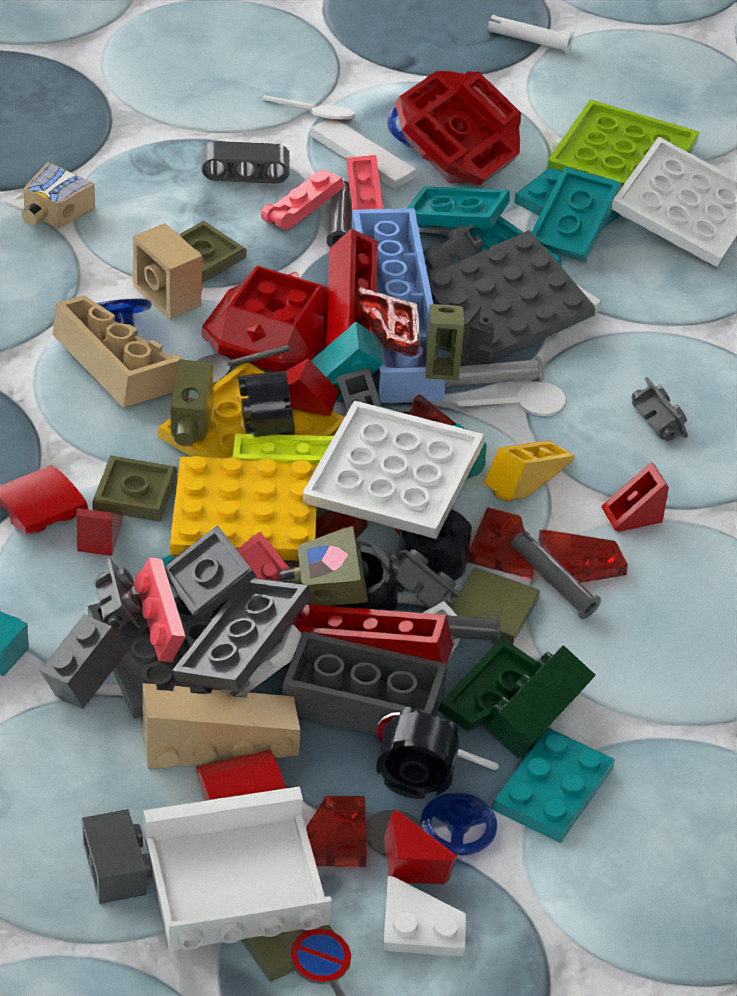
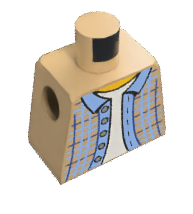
(57, 197)

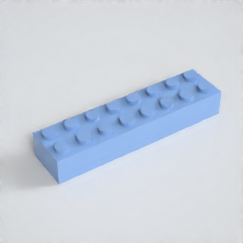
(402, 276)

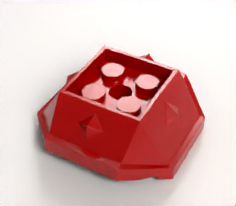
(460, 125)
(269, 313)

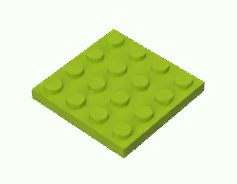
(614, 141)

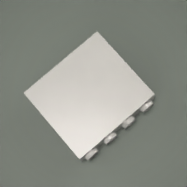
(234, 869)

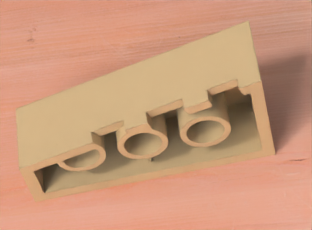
(114, 352)
(216, 727)

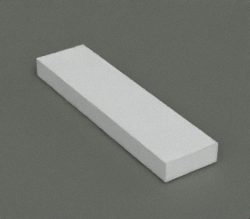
(352, 144)

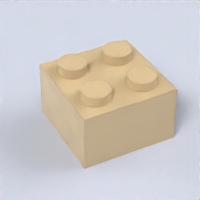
(167, 271)

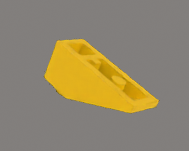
(525, 468)

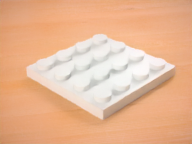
(682, 201)
(394, 469)

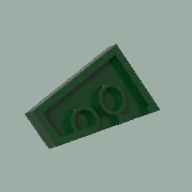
(486, 685)

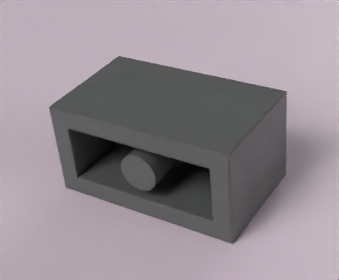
(83, 661)
(115, 856)

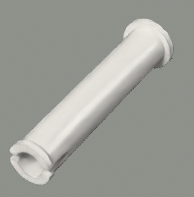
(531, 33)

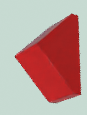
(311, 389)
(639, 501)
(97, 531)
(415, 854)

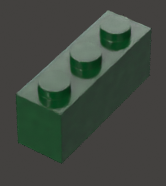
(538, 700)

